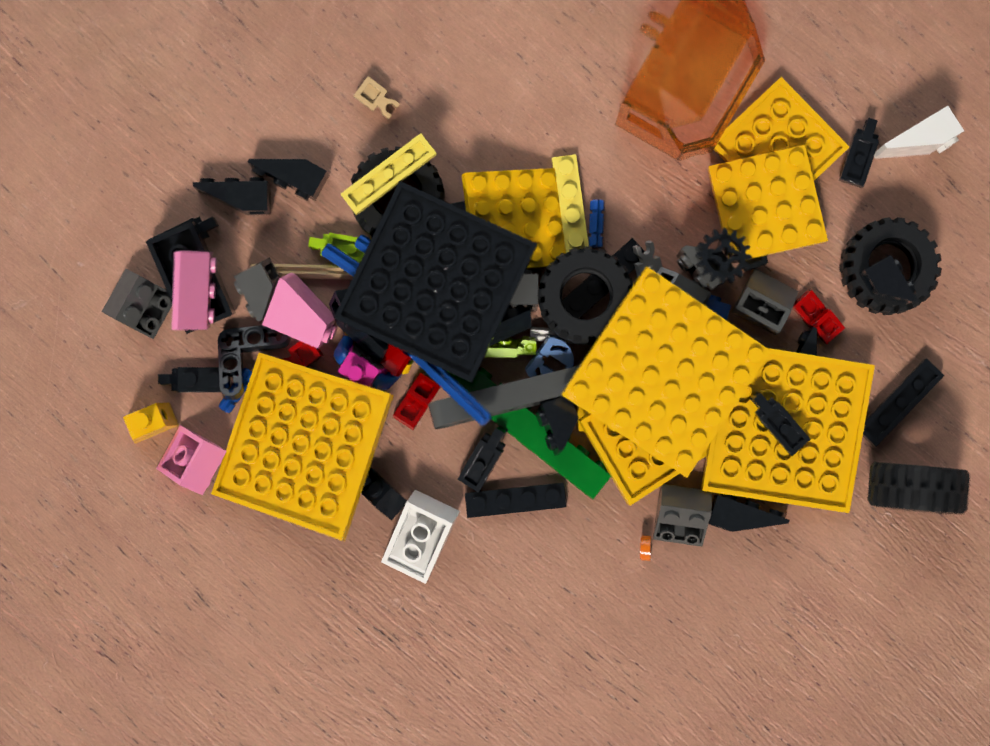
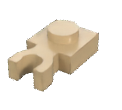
(372, 96)

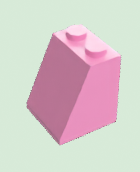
(299, 313)

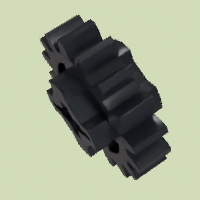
(723, 245)

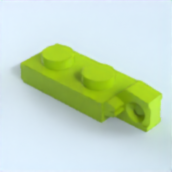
(342, 242)
(512, 347)

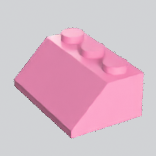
(193, 290)

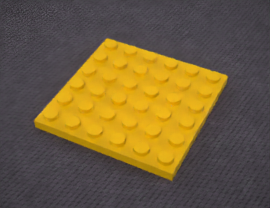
(666, 372)
(830, 406)
(302, 445)

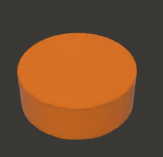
(645, 548)

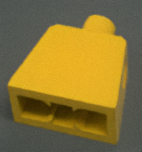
(150, 421)

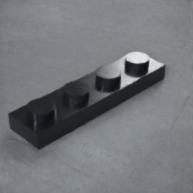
(594, 288)
(901, 402)
(515, 500)

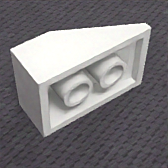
(931, 134)
(420, 536)

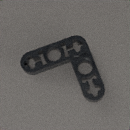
(236, 352)

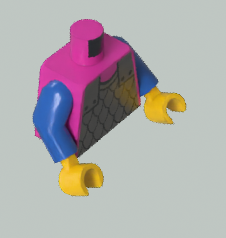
(361, 367)

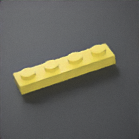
(388, 174)
(570, 202)

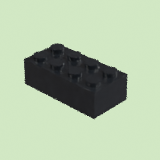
(190, 239)

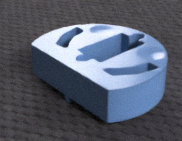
(564, 356)

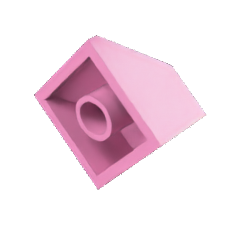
(191, 460)

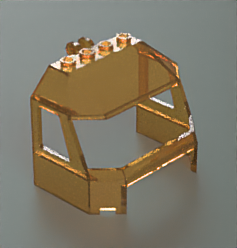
(688, 71)

